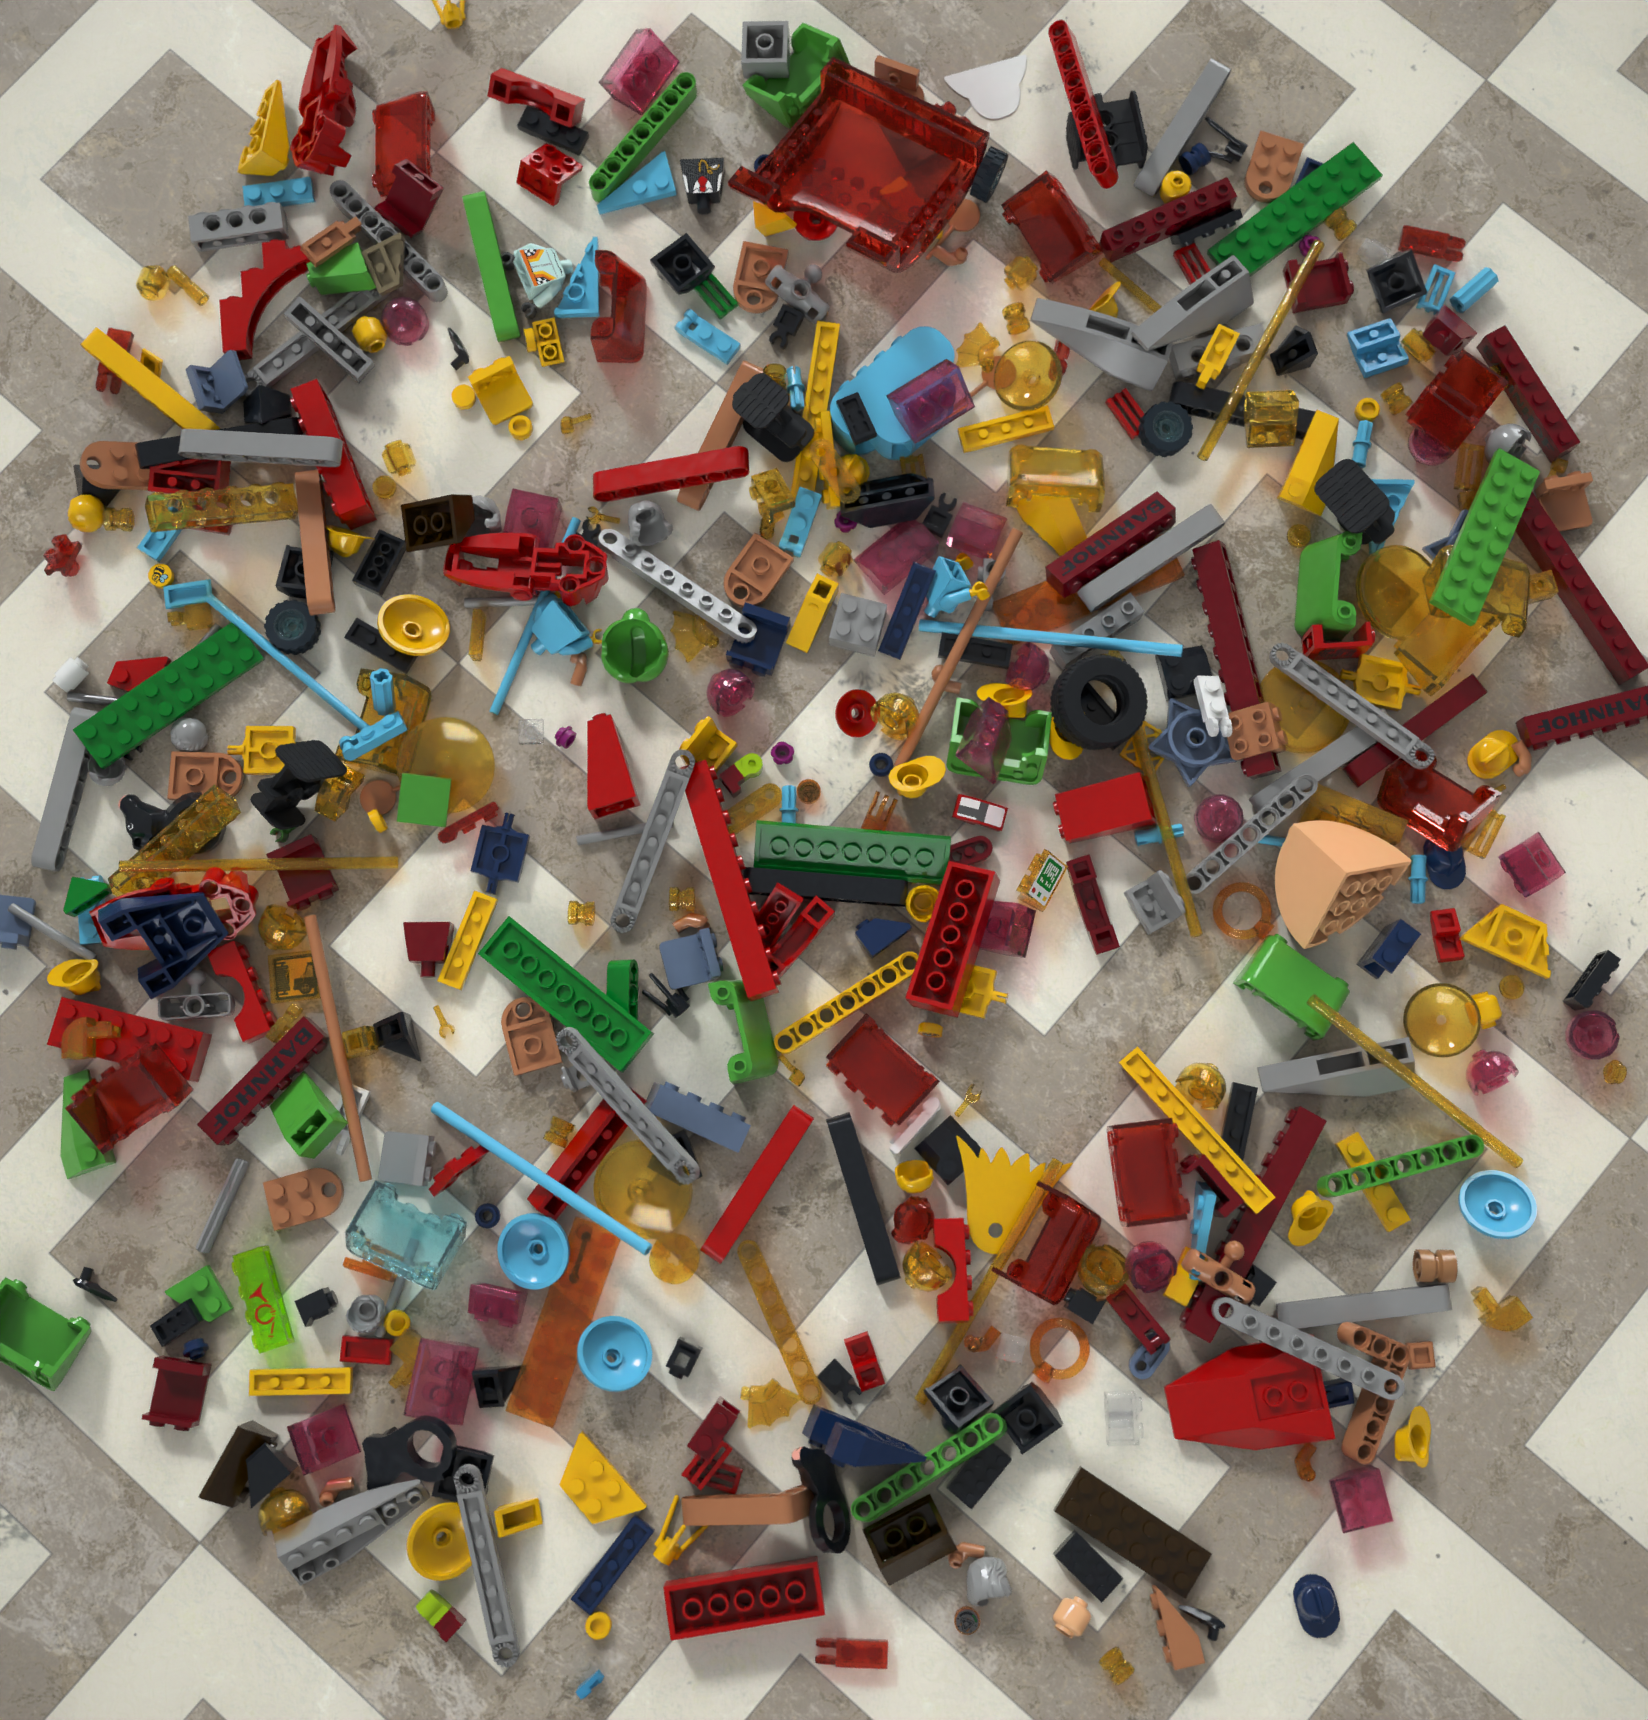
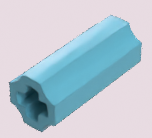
(1474, 290)
(383, 692)

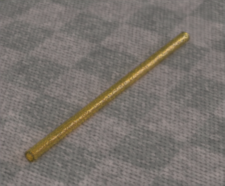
(1260, 350)
(1167, 833)
(258, 864)
(1414, 1080)
(990, 1278)

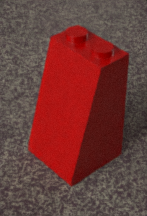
(608, 774)
(1105, 808)

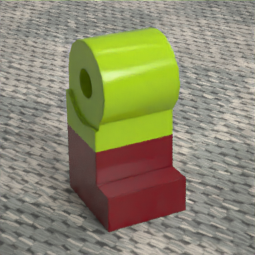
(745, 768)
(440, 1614)

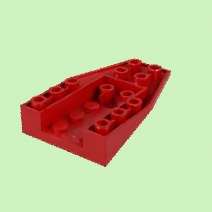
(1250, 1400)

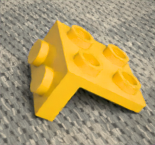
(500, 390)
(708, 744)

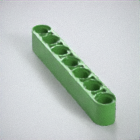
(644, 127)
(491, 266)
(1411, 1162)
(916, 1470)

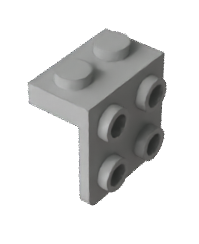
(1155, 902)
(407, 1158)

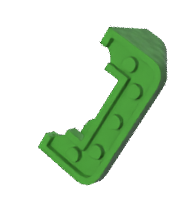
(790, 97)
(1319, 587)
(1026, 752)
(1288, 982)
(759, 1049)
(37, 1338)

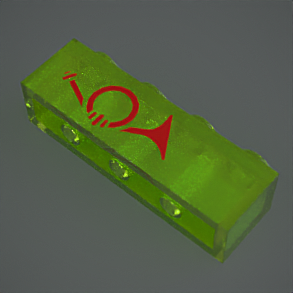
(262, 1299)

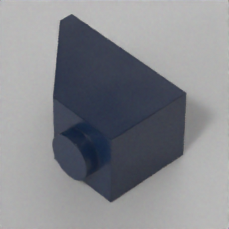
(880, 934)

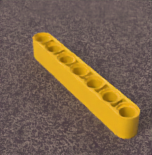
(145, 382)
(839, 1012)

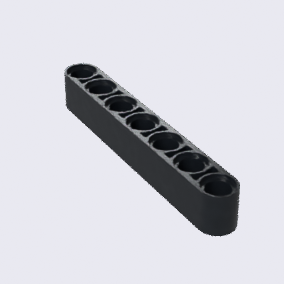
(1210, 401)
(166, 449)
(830, 886)
(863, 1198)

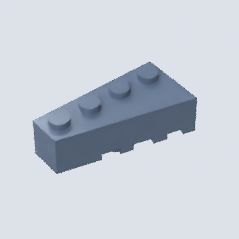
(697, 1117)

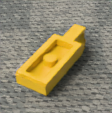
(1216, 354)

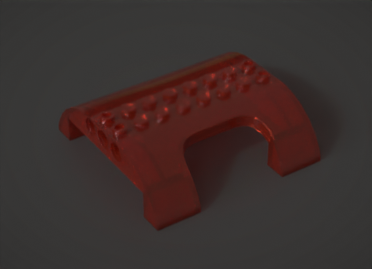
(871, 166)

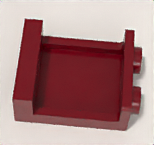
(1325, 285)
(1228, 1196)

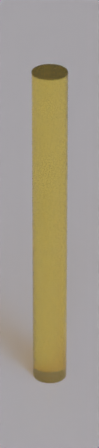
(1129, 285)

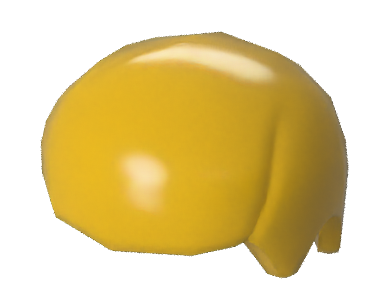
(86, 513)
(921, 902)
(914, 1176)

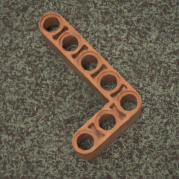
(1371, 1410)
(747, 1508)

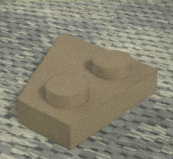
(386, 263)

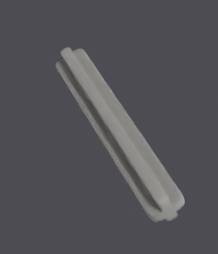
(222, 1205)

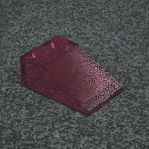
(533, 515)

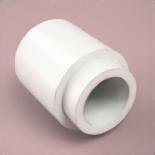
(71, 674)

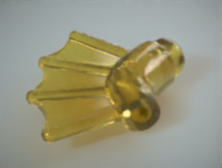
(978, 349)
(692, 634)
(767, 1402)

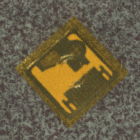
(292, 977)

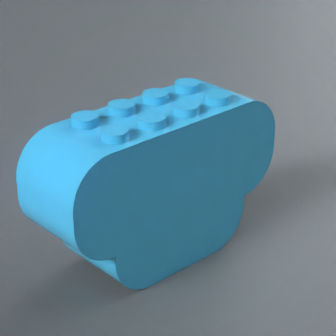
(891, 369)

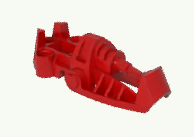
(325, 106)
(527, 568)
(232, 886)

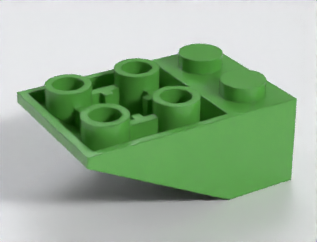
(307, 1117)

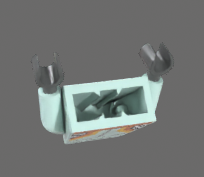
(539, 273)

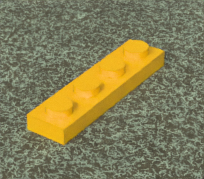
(823, 427)
(1005, 429)
(467, 940)
(1380, 1196)
(300, 1381)

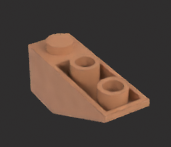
(1181, 1641)

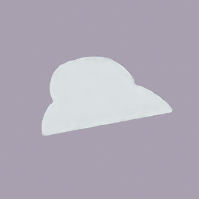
(992, 87)

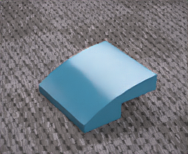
(1377, 348)

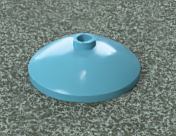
(1501, 1194)
(519, 1251)
(622, 1341)

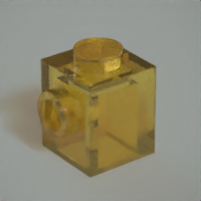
(1542, 587)

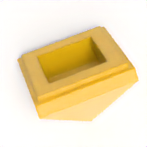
(151, 361)

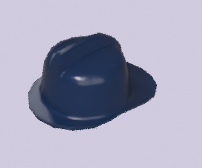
(1444, 867)
(1316, 1606)

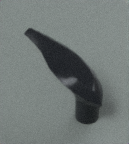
(459, 348)
(93, 1288)
(1204, 1617)

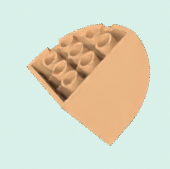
(1332, 878)

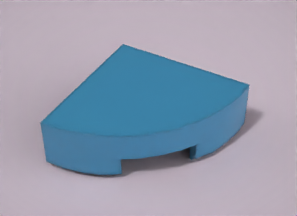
(585, 1688)

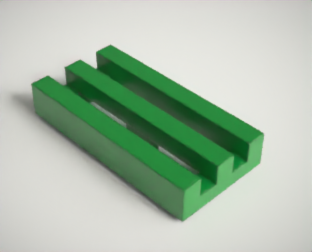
(727, 309)

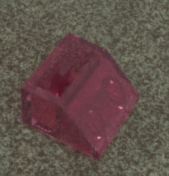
(1360, 1499)

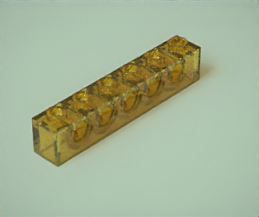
(212, 515)
(180, 838)

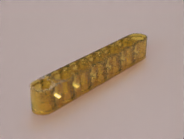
(788, 1330)

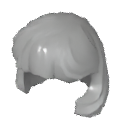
(486, 517)
(647, 524)
(987, 1580)

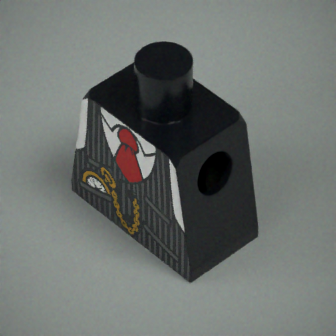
(703, 181)

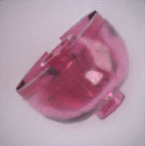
(404, 320)
(1425, 450)
(1029, 669)
(728, 691)
(1218, 817)
(1592, 1035)
(1489, 1071)
(1150, 1266)

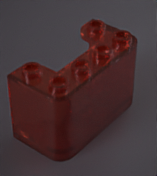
(1455, 401)
(880, 1071)
(128, 1096)
(1146, 1172)

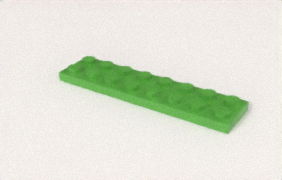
(1484, 537)

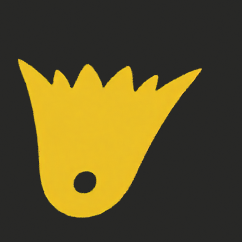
(997, 1192)

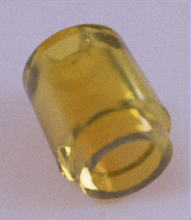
(1418, 346)

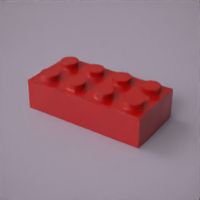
(777, 912)

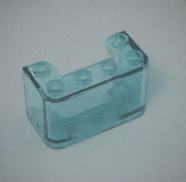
(403, 1237)

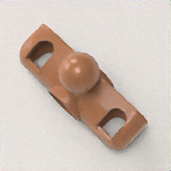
(1232, 1282)

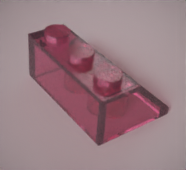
(639, 71)
(931, 400)
(893, 554)
(986, 740)
(441, 1380)

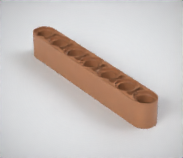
(720, 435)
(314, 542)

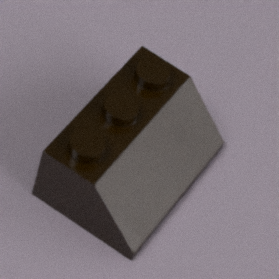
(437, 521)
(229, 1478)
(909, 1540)

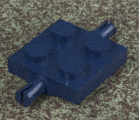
(500, 853)

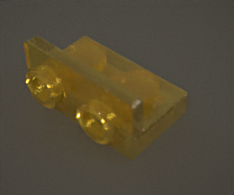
(771, 494)

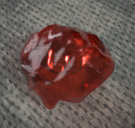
(912, 1220)

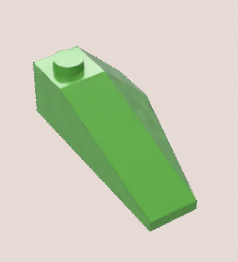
(77, 1150)

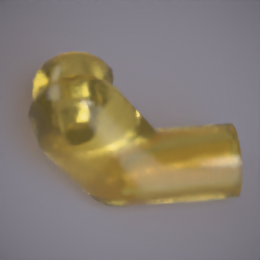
(767, 530)

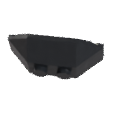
(890, 500)

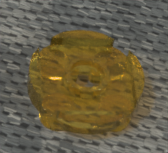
(668, 1271)

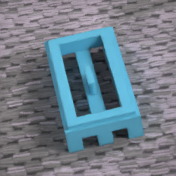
(1429, 305)

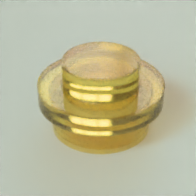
(384, 487)
(1298, 536)
(1511, 987)
(1614, 1072)

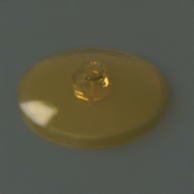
(1393, 590)
(1305, 718)
(453, 751)
(641, 1191)

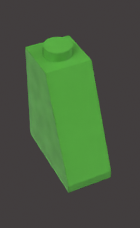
(342, 272)

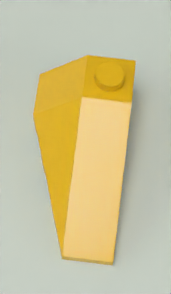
(269, 141)
(1311, 462)
(1053, 521)

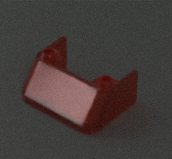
(1057, 1249)

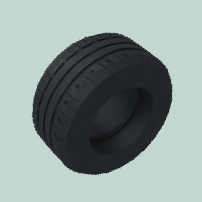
(1129, 697)

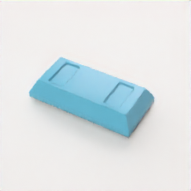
(187, 593)

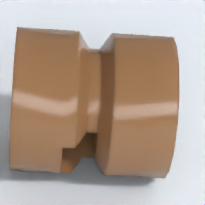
(1439, 1265)

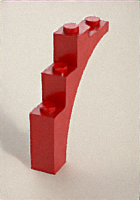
(259, 286)

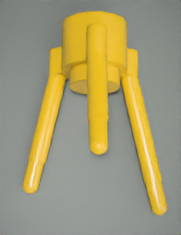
(451, 14)
(667, 1549)

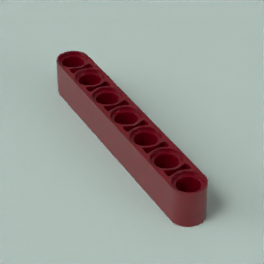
(1421, 725)

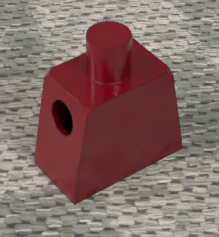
(1448, 332)
(428, 944)

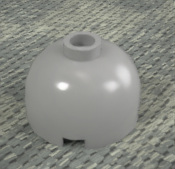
(1508, 438)

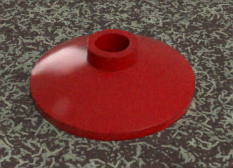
(812, 231)
(862, 721)

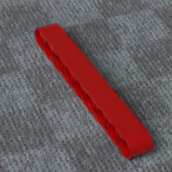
(1083, 104)

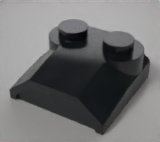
(682, 265)
(1396, 280)
(291, 573)
(1179, 672)
(942, 1150)
(958, 1400)
(1029, 1417)
(482, 1460)

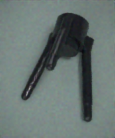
(1234, 148)
(676, 1003)

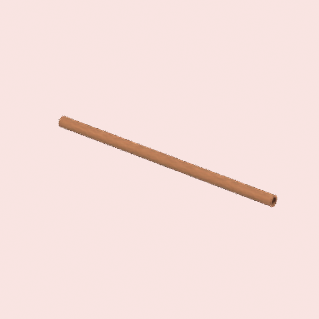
(958, 648)
(338, 1048)

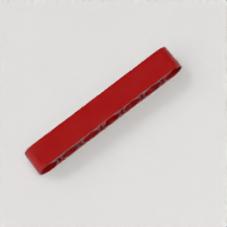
(671, 474)
(757, 1184)

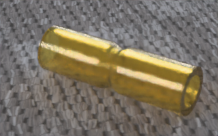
(187, 285)

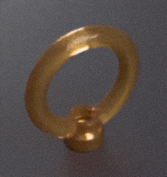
(1260, 929)
(1043, 1369)

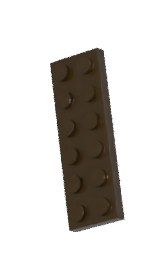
(1132, 1532)

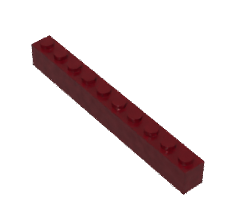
(1579, 593)
(1231, 642)
(1251, 1229)

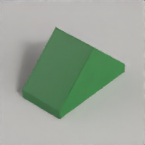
(84, 894)

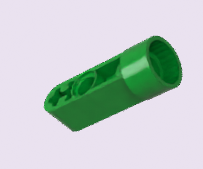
(623, 984)

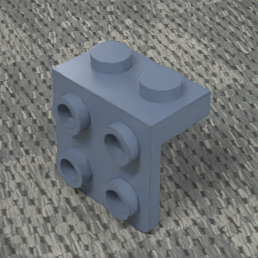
(219, 385)
(13, 930)
(691, 959)

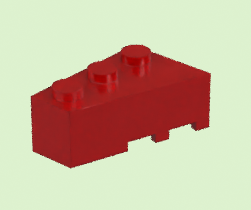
(189, 475)

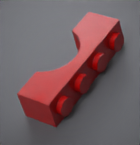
(518, 89)
(801, 935)
(254, 1018)
(950, 1237)

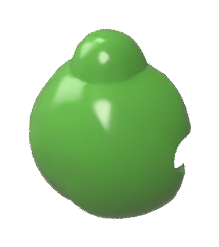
(634, 648)

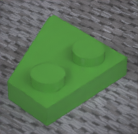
(205, 1293)

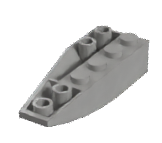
(1199, 307)
(1102, 341)
(1339, 1072)
(344, 1528)

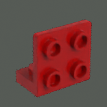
(546, 171)

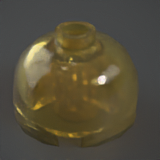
(896, 714)
(280, 929)
(1203, 1084)
(924, 1269)
(1102, 1270)
(282, 1509)

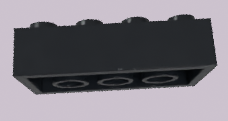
(380, 563)
(1591, 980)
(978, 1474)
(1088, 1566)

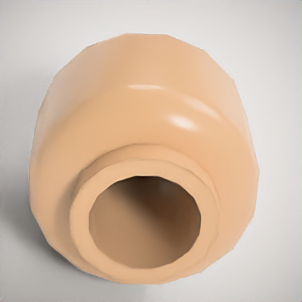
(1072, 1617)

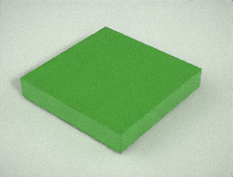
(424, 800)

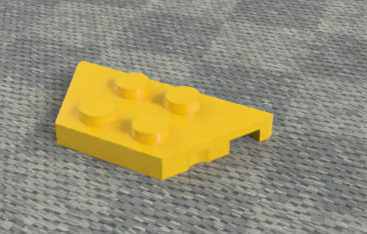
(1512, 938)
(597, 1484)

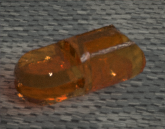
(876, 822)

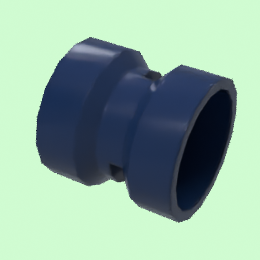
(1197, 157)

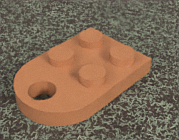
(1272, 166)
(752, 270)
(117, 466)
(757, 571)
(201, 771)
(530, 1038)
(302, 1197)

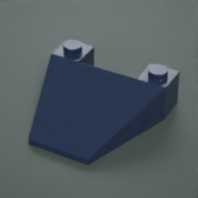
(175, 928)
(854, 1442)

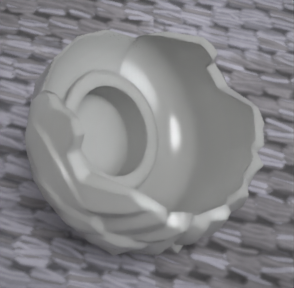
(188, 735)
(109, 775)
(366, 1313)

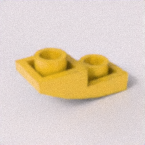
(548, 342)
(1181, 1286)

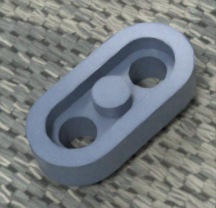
(1151, 1362)

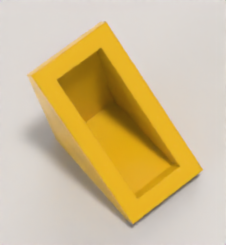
(771, 222)
(517, 1516)

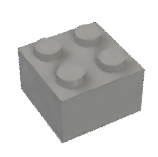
(765, 49)
(857, 624)

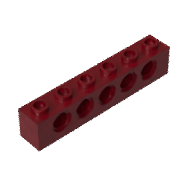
(1167, 219)

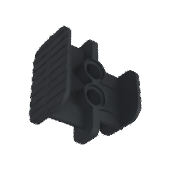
(1123, 130)
(770, 419)
(1356, 502)
(301, 777)

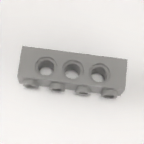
(247, 233)
(329, 339)
(1182, 353)
(1105, 624)

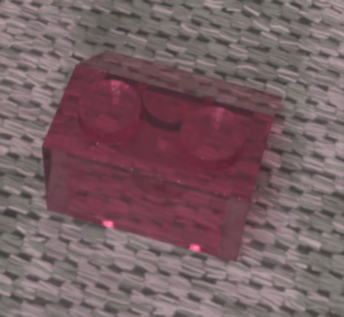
(976, 531)
(1531, 865)
(1008, 929)
(496, 1303)
(323, 1439)

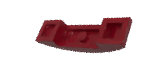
(1091, 904)

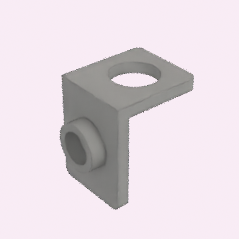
(571, 1080)

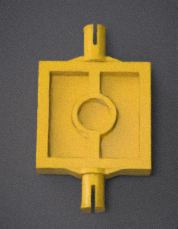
(1381, 681)
(260, 747)
(981, 992)

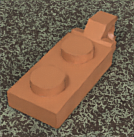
(331, 241)

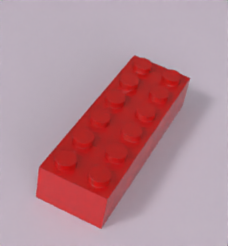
(340, 482)
(953, 939)
(182, 1045)
(744, 1598)

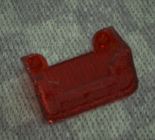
(402, 133)
(1052, 227)
(623, 334)
(1434, 802)

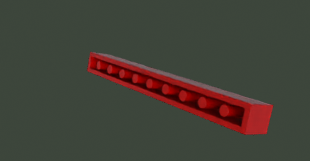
(730, 884)

